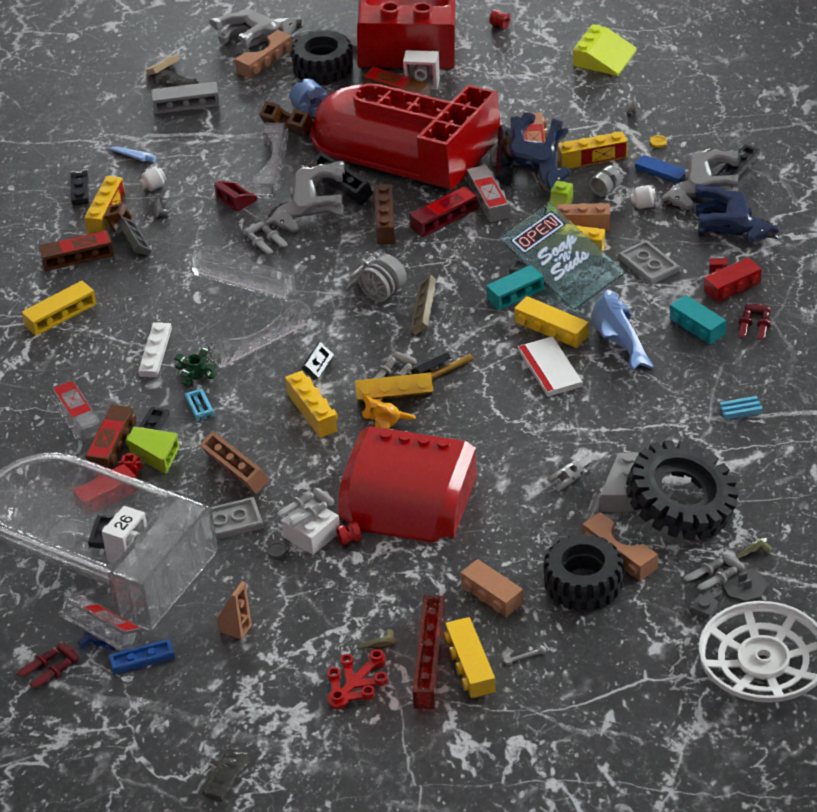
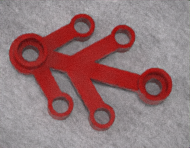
(339, 696)

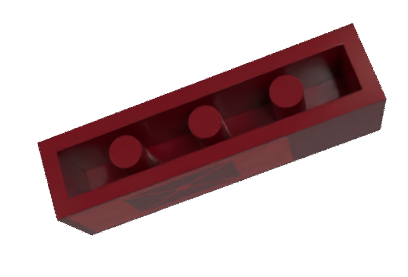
(443, 211)

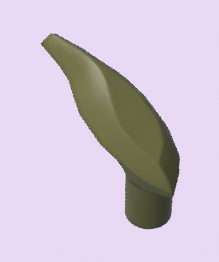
(755, 546)
(381, 642)

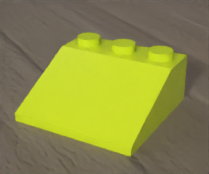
(602, 51)

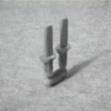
(259, 241)
(364, 263)
(405, 358)
(310, 512)
(721, 577)

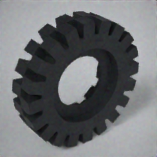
(697, 519)

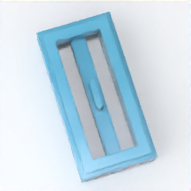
(741, 407)
(202, 413)

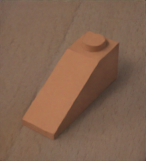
(235, 616)

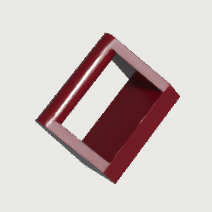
(225, 192)

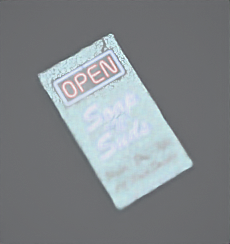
(563, 255)

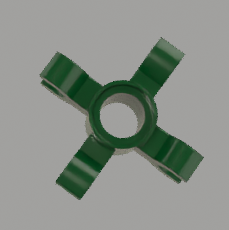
(195, 366)

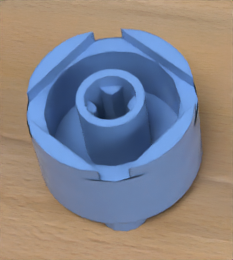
(307, 96)

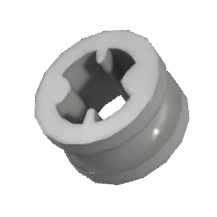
(631, 106)

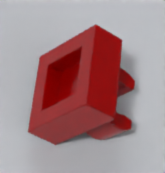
(717, 264)

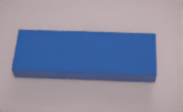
(660, 169)
(141, 656)

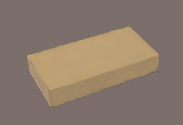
(162, 64)

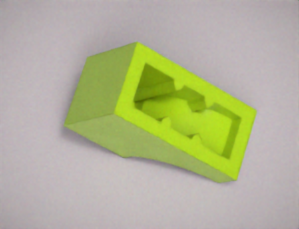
(561, 193)

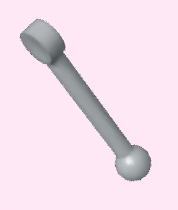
(508, 660)

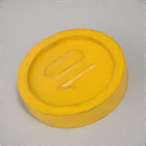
(658, 141)

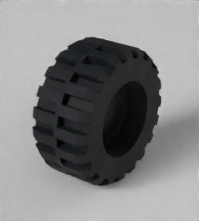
(322, 56)
(583, 553)

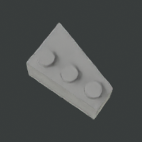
(614, 495)

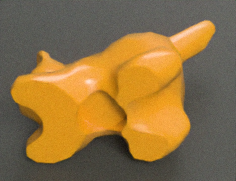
(384, 414)

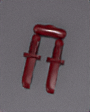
(763, 324)
(53, 671)

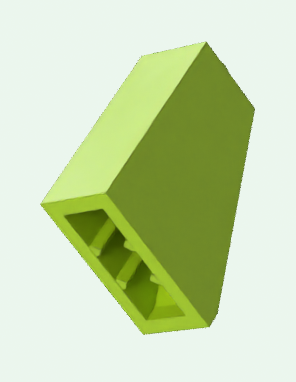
(153, 447)

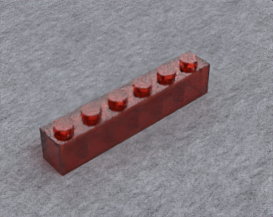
(428, 652)

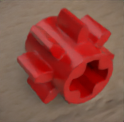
(132, 462)

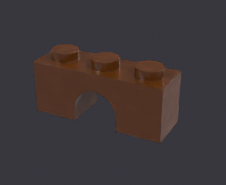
(297, 122)

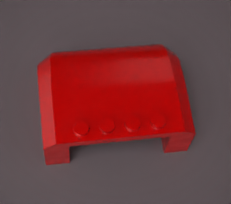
(407, 484)

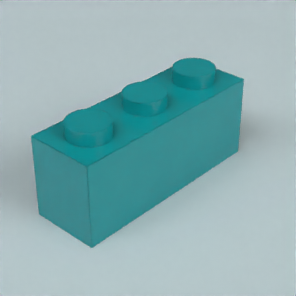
(515, 287)
(697, 319)

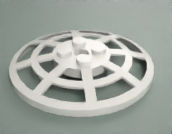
(758, 645)

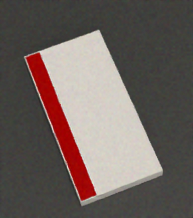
(550, 366)

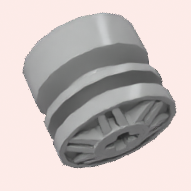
(382, 278)

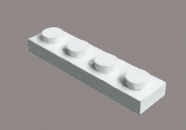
(155, 350)

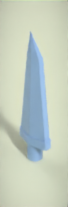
(142, 156)

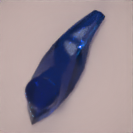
(89, 637)

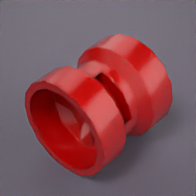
(501, 19)
(348, 533)

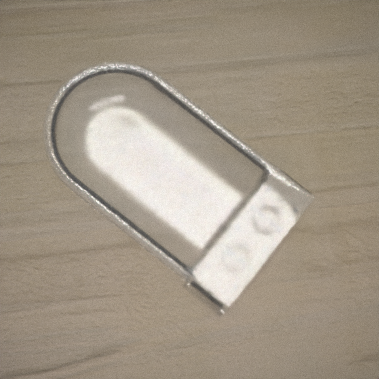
(51, 510)

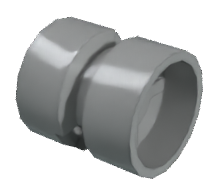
(605, 181)

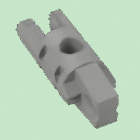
(570, 472)

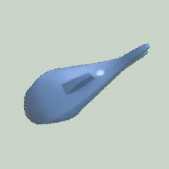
(612, 322)

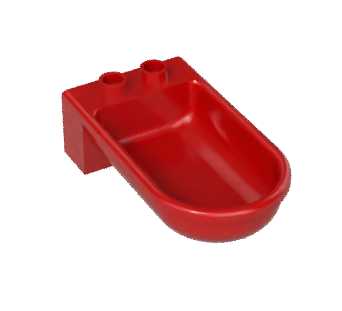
(395, 26)
(408, 131)

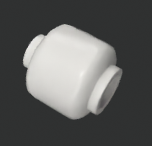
(152, 178)
(644, 197)

